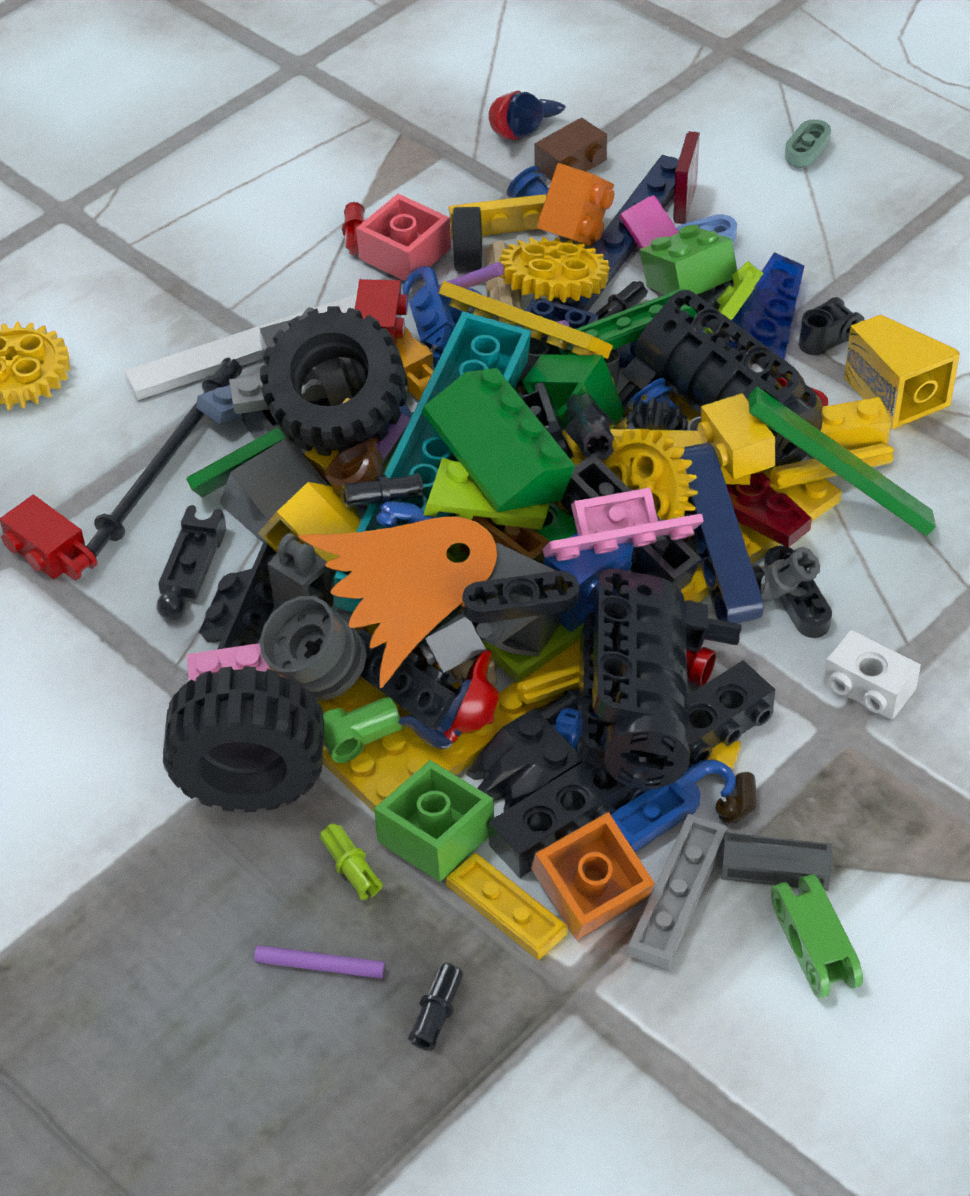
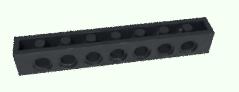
(716, 714)

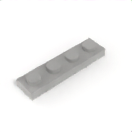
(677, 891)

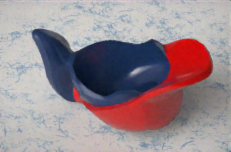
(520, 114)
(469, 711)

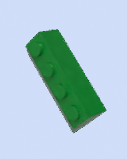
(499, 441)

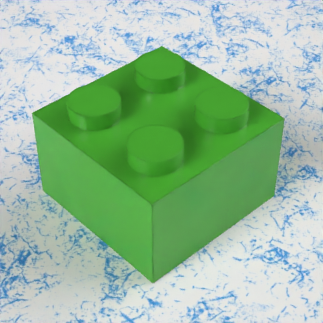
(688, 261)
(434, 820)

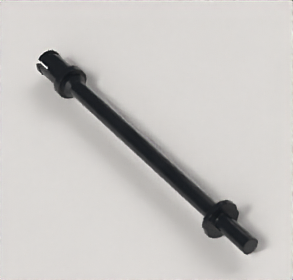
(111, 526)

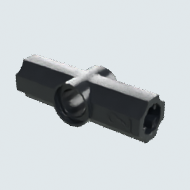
(589, 426)

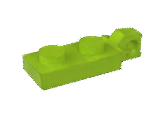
(734, 297)

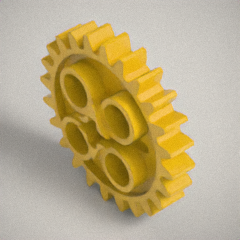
(554, 269)
(30, 363)
(669, 480)

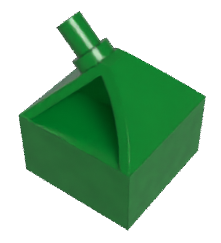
(576, 375)

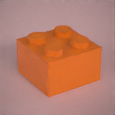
(576, 205)
(592, 876)

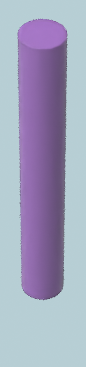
(479, 276)
(320, 961)

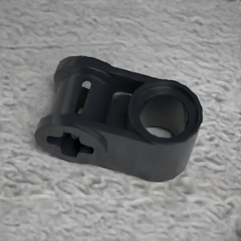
(826, 326)

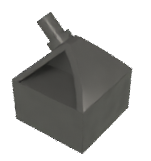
(520, 635)

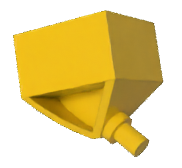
(311, 511)

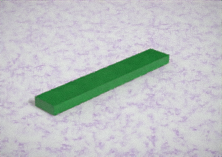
(841, 461)

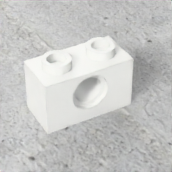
(871, 674)

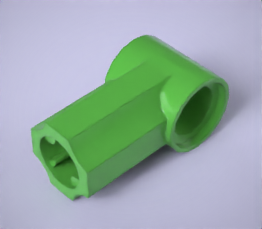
(349, 732)

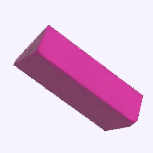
(648, 221)

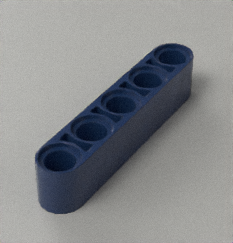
(720, 541)

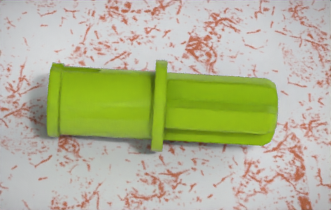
(350, 861)

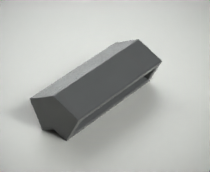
(775, 860)

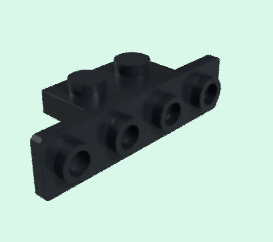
(241, 605)
(413, 686)

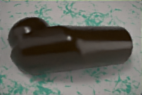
(741, 804)

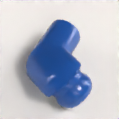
(393, 511)

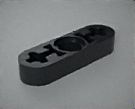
(798, 605)
(509, 609)

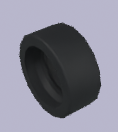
(467, 238)

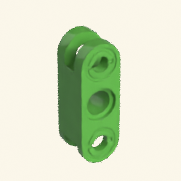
(816, 935)

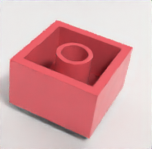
(403, 237)

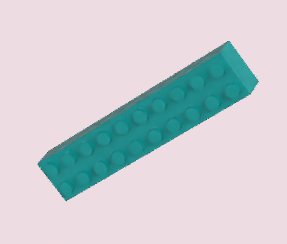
(473, 346)

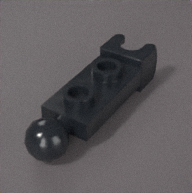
(189, 561)

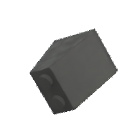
(266, 484)

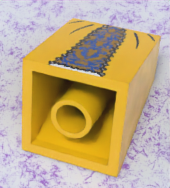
(901, 367)

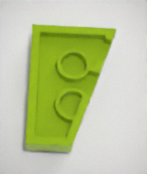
(459, 494)

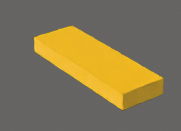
(507, 906)

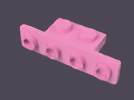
(616, 520)

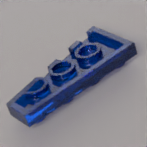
(772, 304)

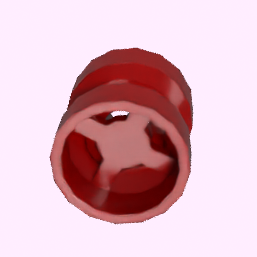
(700, 665)

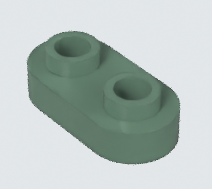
(807, 143)

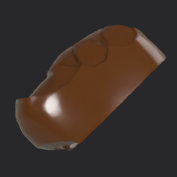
(355, 464)

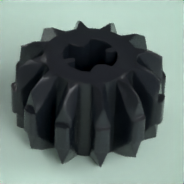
(657, 416)

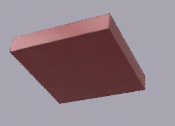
(686, 177)

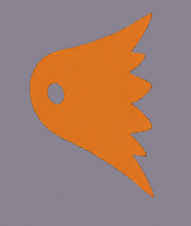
(406, 578)

